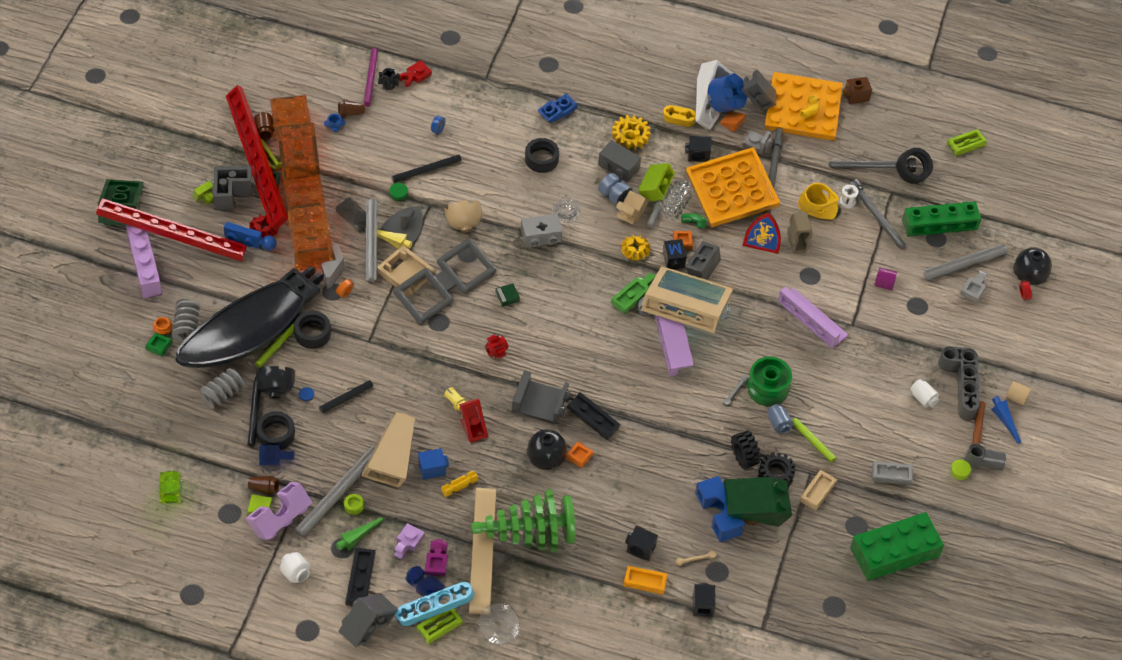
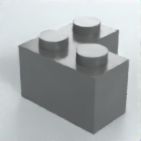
(231, 182)
(365, 617)

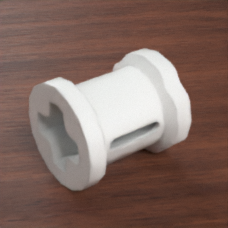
(845, 192)

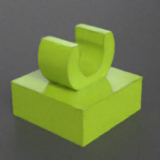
(204, 192)

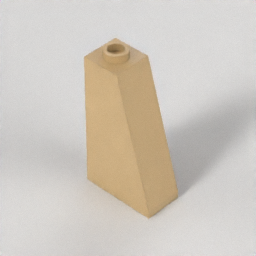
(391, 456)

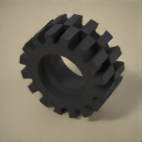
(746, 449)
(779, 462)

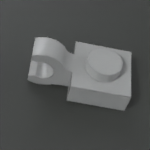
(974, 287)

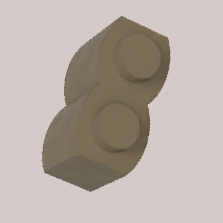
(799, 232)

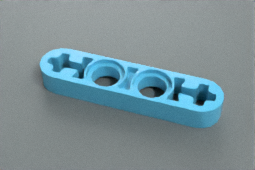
(435, 606)

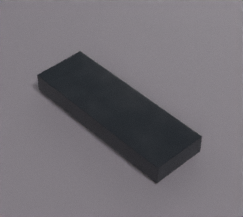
(360, 575)

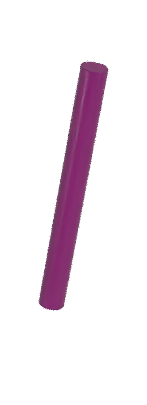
(370, 78)

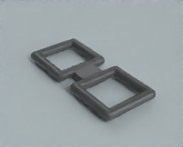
(444, 281)

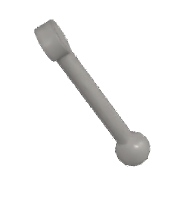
(727, 401)

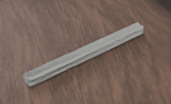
(334, 494)

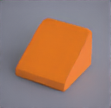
(733, 120)

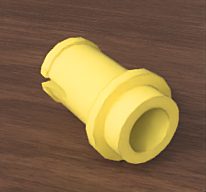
(454, 398)

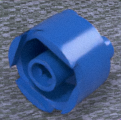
(727, 93)

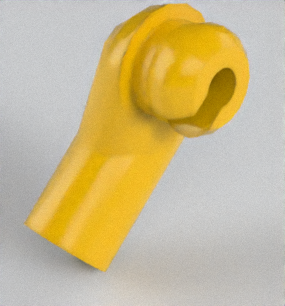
(813, 107)

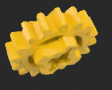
(631, 132)

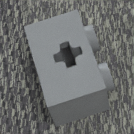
(541, 230)

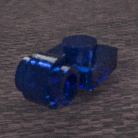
(425, 585)

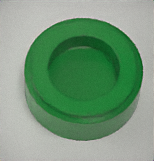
(398, 192)

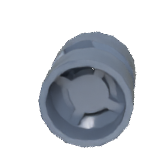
(614, 188)

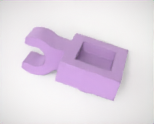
(408, 539)

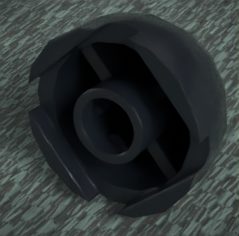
(1033, 265)
(275, 381)
(546, 449)

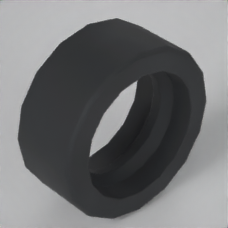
(542, 144)
(903, 171)
(308, 318)
(279, 418)

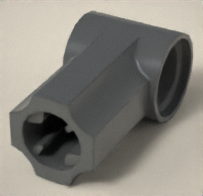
(979, 456)

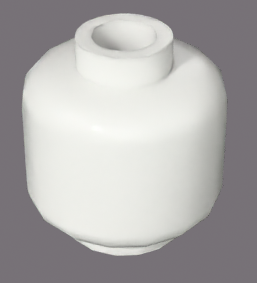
(295, 567)

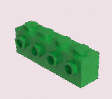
(941, 218)

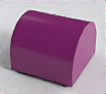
(885, 278)

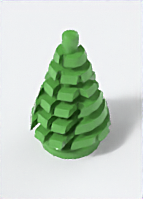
(537, 521)

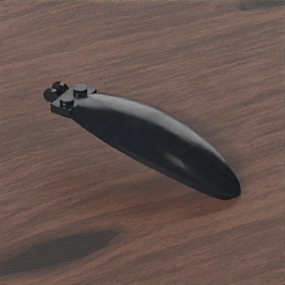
(250, 321)

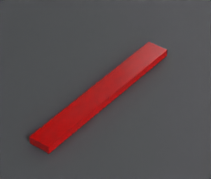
(171, 229)

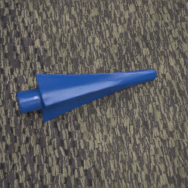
(1002, 411)

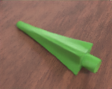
(352, 537)

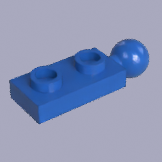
(248, 237)

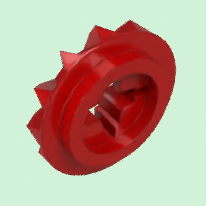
(256, 225)

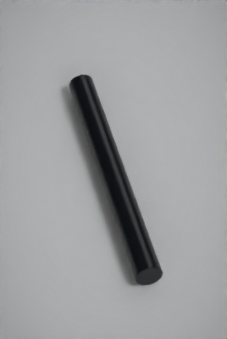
(426, 168)
(254, 415)

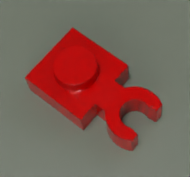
(416, 72)

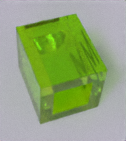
(170, 487)

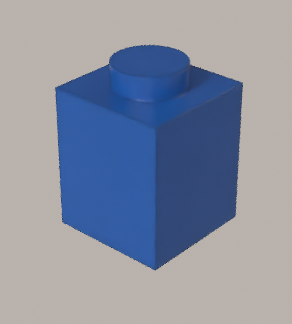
(432, 463)

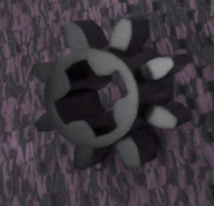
(388, 79)

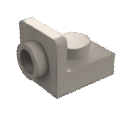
(757, 141)

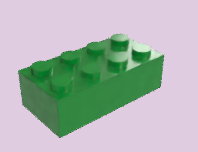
(896, 546)

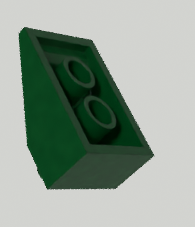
(121, 192)
(758, 500)

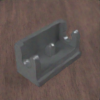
(759, 91)
(704, 261)

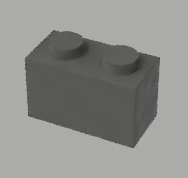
(619, 161)

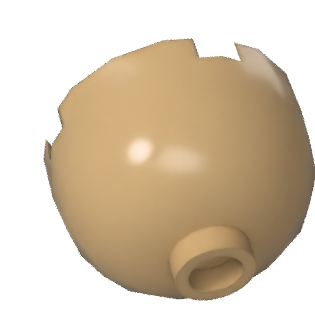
(463, 215)

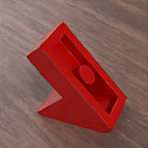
(473, 420)

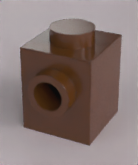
(857, 90)

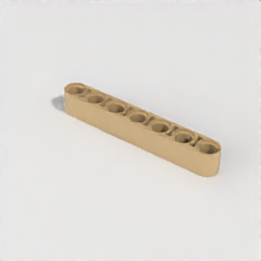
(482, 552)

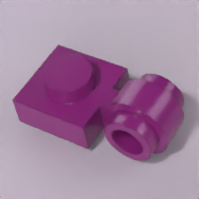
(437, 558)

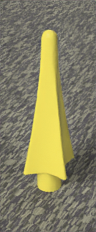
(394, 239)

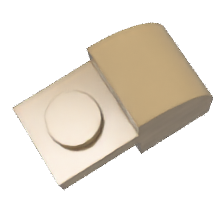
(632, 207)

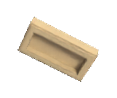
(818, 490)

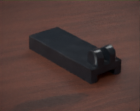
(593, 416)

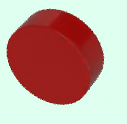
(1025, 290)

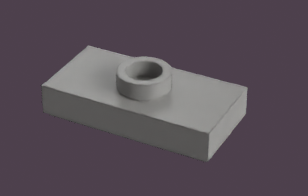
(892, 473)

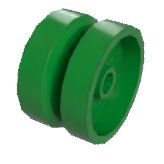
(769, 381)

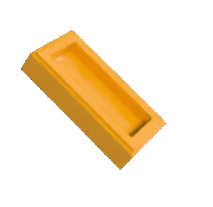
(645, 580)

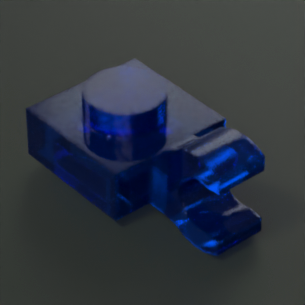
(271, 455)

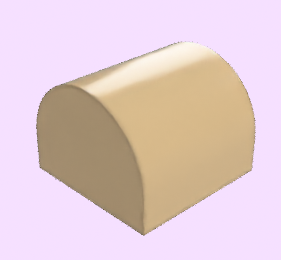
(1018, 393)

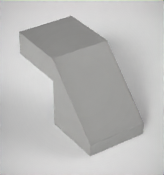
(332, 269)

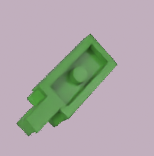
(632, 293)

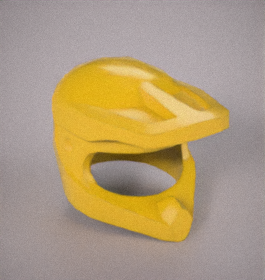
(818, 203)

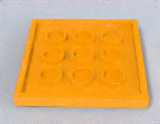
(793, 96)
(732, 187)

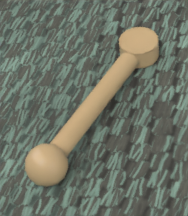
(711, 555)

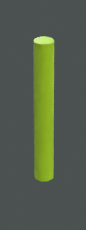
(274, 347)
(814, 440)

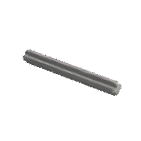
(371, 240)
(965, 261)

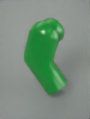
(693, 217)

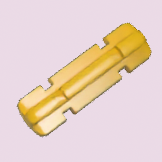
(459, 483)

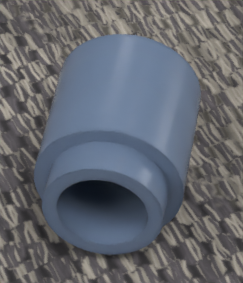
(780, 419)

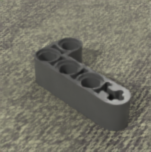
(965, 363)

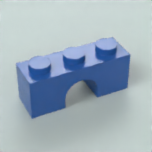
(712, 494)

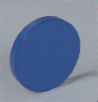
(306, 394)

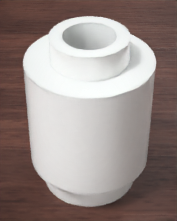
(924, 393)

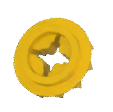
(630, 252)

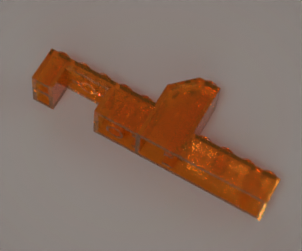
(301, 181)

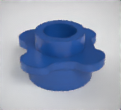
(334, 122)

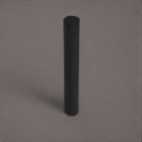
(346, 396)

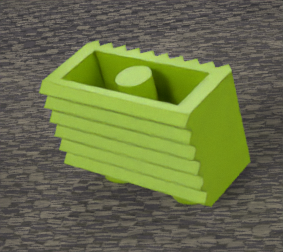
(656, 181)

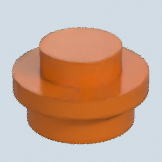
(162, 326)

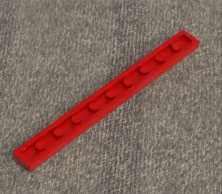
(256, 157)

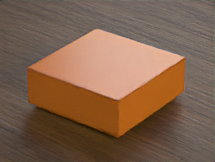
(686, 236)
(579, 454)

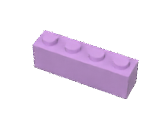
(144, 261)

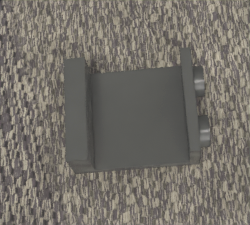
(540, 400)

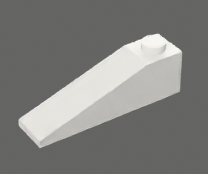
(705, 114)

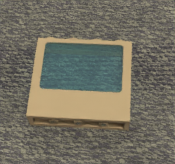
(686, 299)

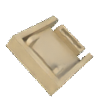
(410, 266)

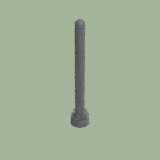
(910, 163)
(876, 213)

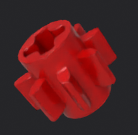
(496, 346)

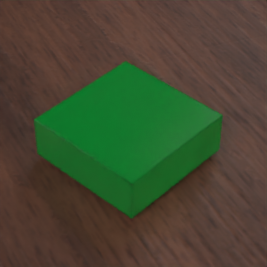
(158, 344)

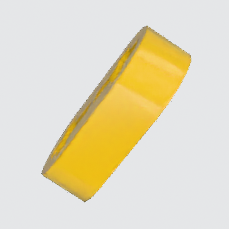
(679, 115)

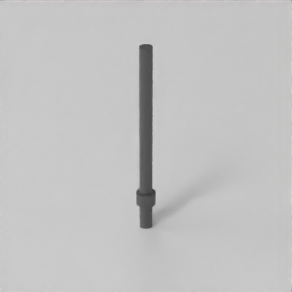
(777, 145)

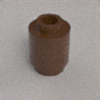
(264, 125)

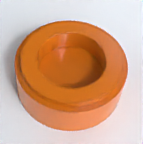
(345, 288)

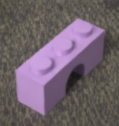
(293, 503)

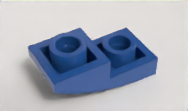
(560, 108)

